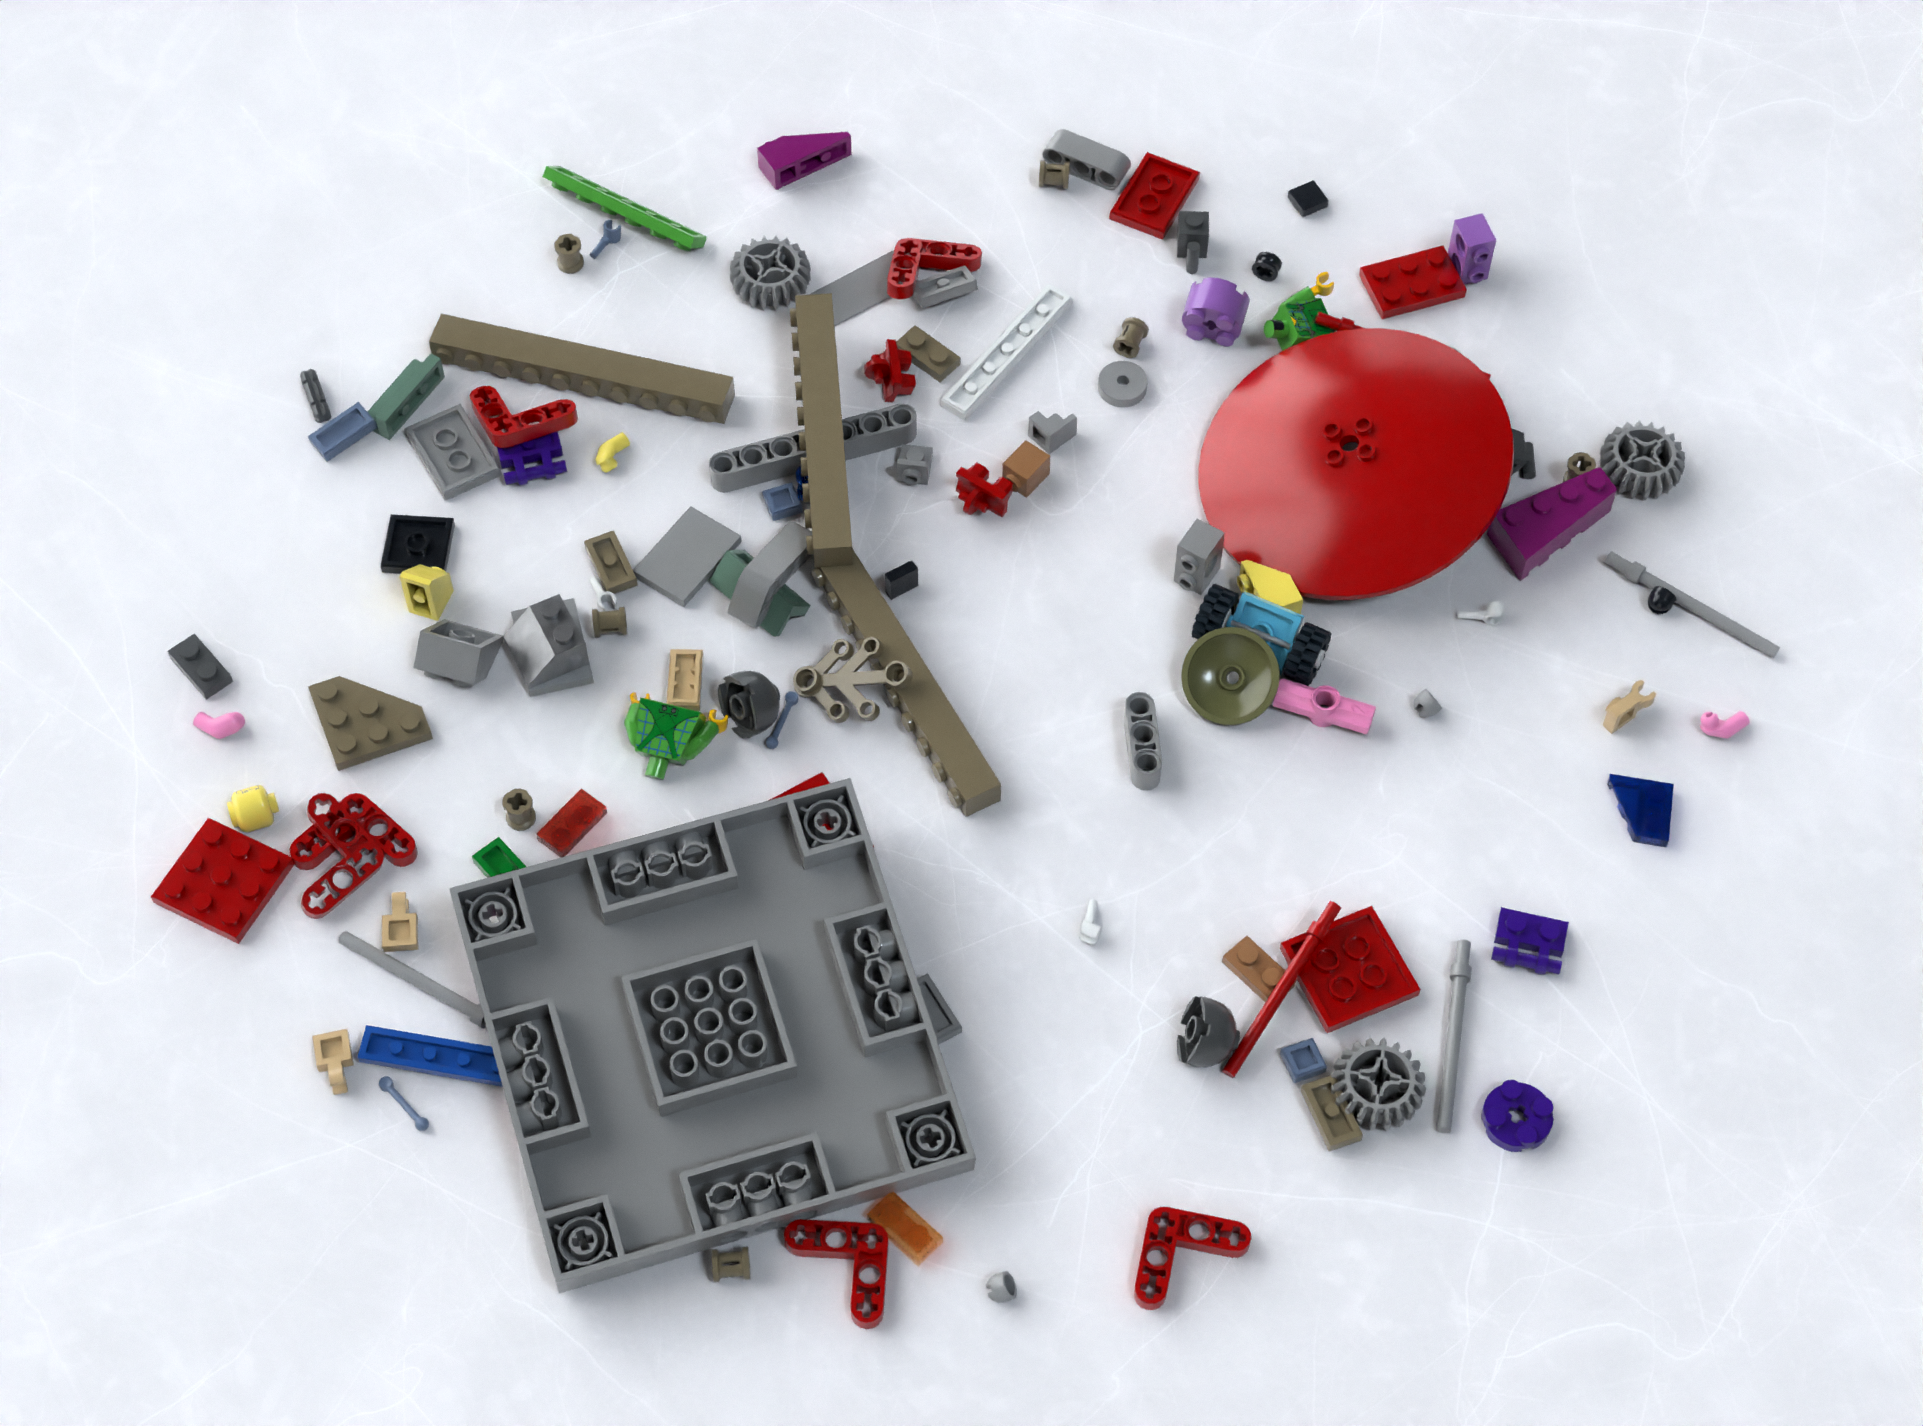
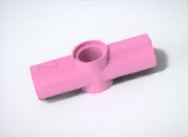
(1340, 710)

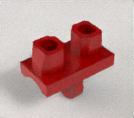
(887, 370)
(981, 494)

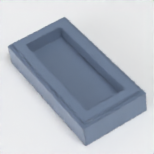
(342, 431)

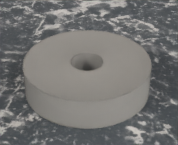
(1122, 395)

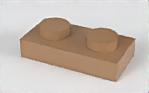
(1254, 967)

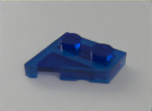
(1645, 807)

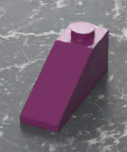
(801, 155)

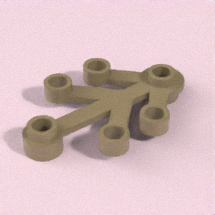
(848, 678)

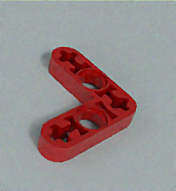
(923, 255)
(552, 418)
(367, 819)
(350, 851)
(1178, 1235)
(862, 1256)

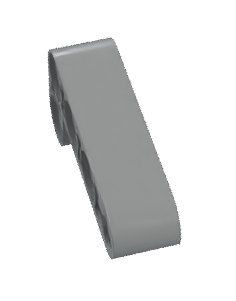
(768, 573)

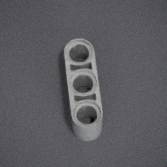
(1087, 159)
(1145, 728)

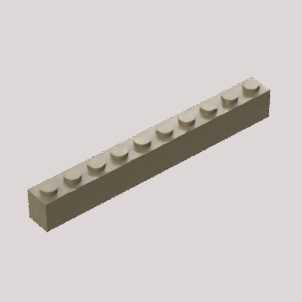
(583, 368)
(823, 431)
(922, 703)

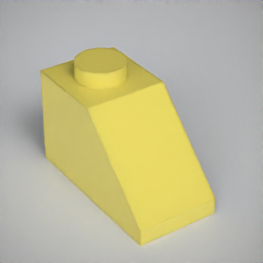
(426, 590)

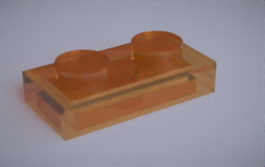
(905, 1228)

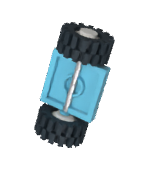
(1272, 623)

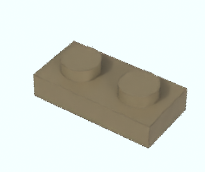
(929, 353)
(610, 562)
(1333, 1123)

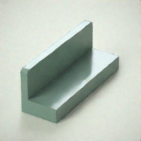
(406, 395)
(784, 603)

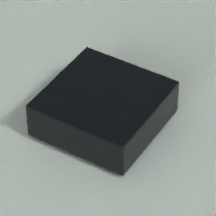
(1308, 198)
(901, 579)

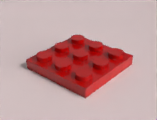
(223, 880)
(1353, 971)

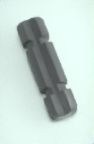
(315, 396)

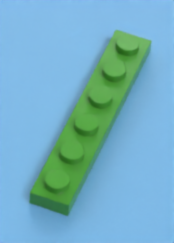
(615, 203)

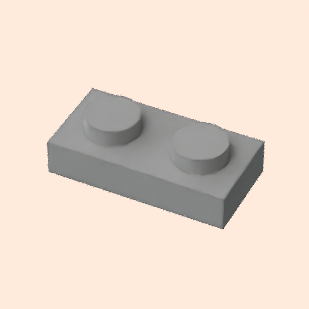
(944, 286)

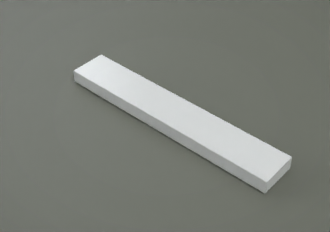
(1006, 352)

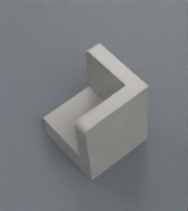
(1052, 431)

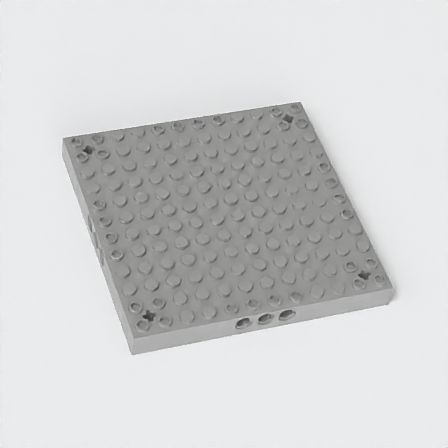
(709, 1033)

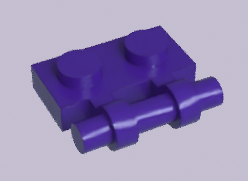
(538, 449)
(1530, 933)

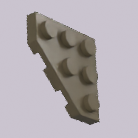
(366, 721)

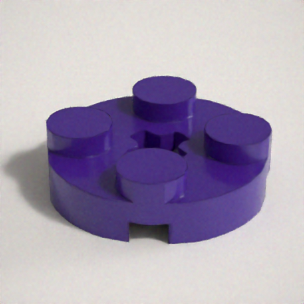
(1523, 1098)

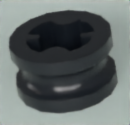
(1266, 266)

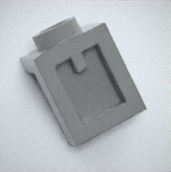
(914, 464)

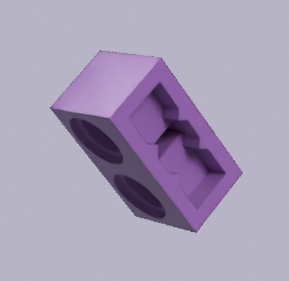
(1472, 248)

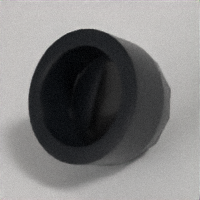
(1661, 600)

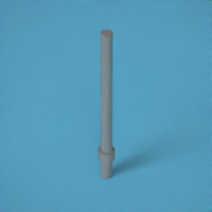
(1637, 573)
(1460, 976)
(414, 977)

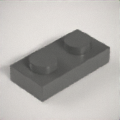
(200, 666)

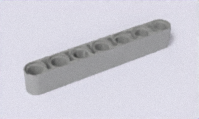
(782, 454)

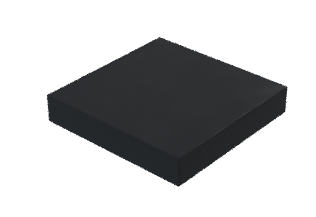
(416, 542)

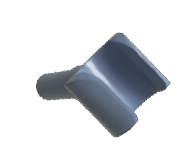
(609, 236)

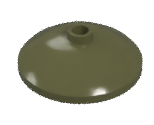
(1211, 662)

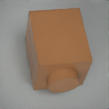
(1026, 468)

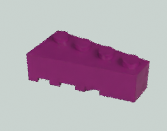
(1549, 520)

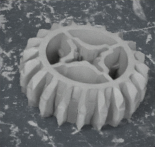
(771, 279)
(1642, 467)
(1406, 1084)

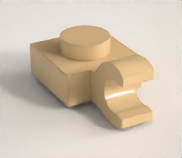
(1624, 710)
(401, 927)
(331, 1055)

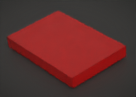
(1154, 195)

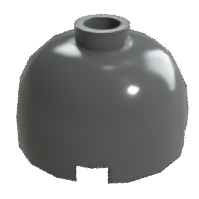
(749, 701)
(1208, 1033)

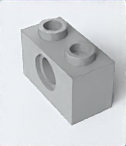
(1198, 557)

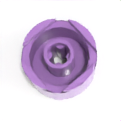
(1215, 311)

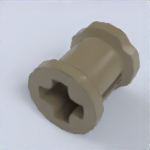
(1054, 174)
(568, 249)
(1128, 342)
(1587, 464)
(609, 622)
(519, 809)
(722, 1258)

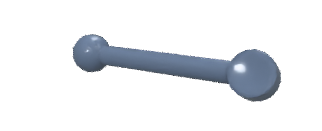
(791, 699)
(387, 1085)

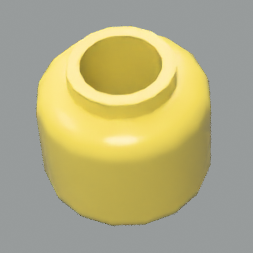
(252, 808)

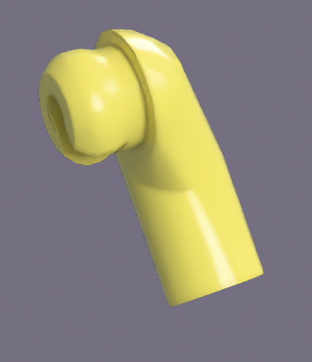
(609, 449)

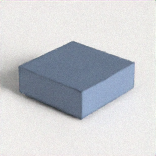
(782, 501)
(1303, 1060)

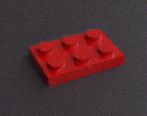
(1412, 282)

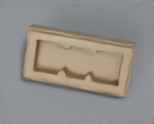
(685, 678)

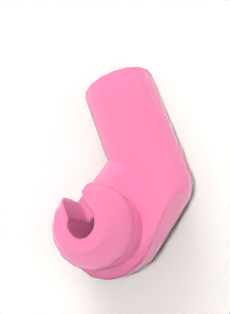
(220, 726)
(1713, 726)

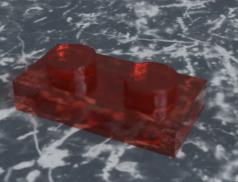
(571, 823)

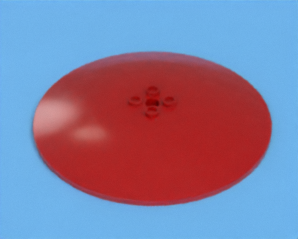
(1367, 518)

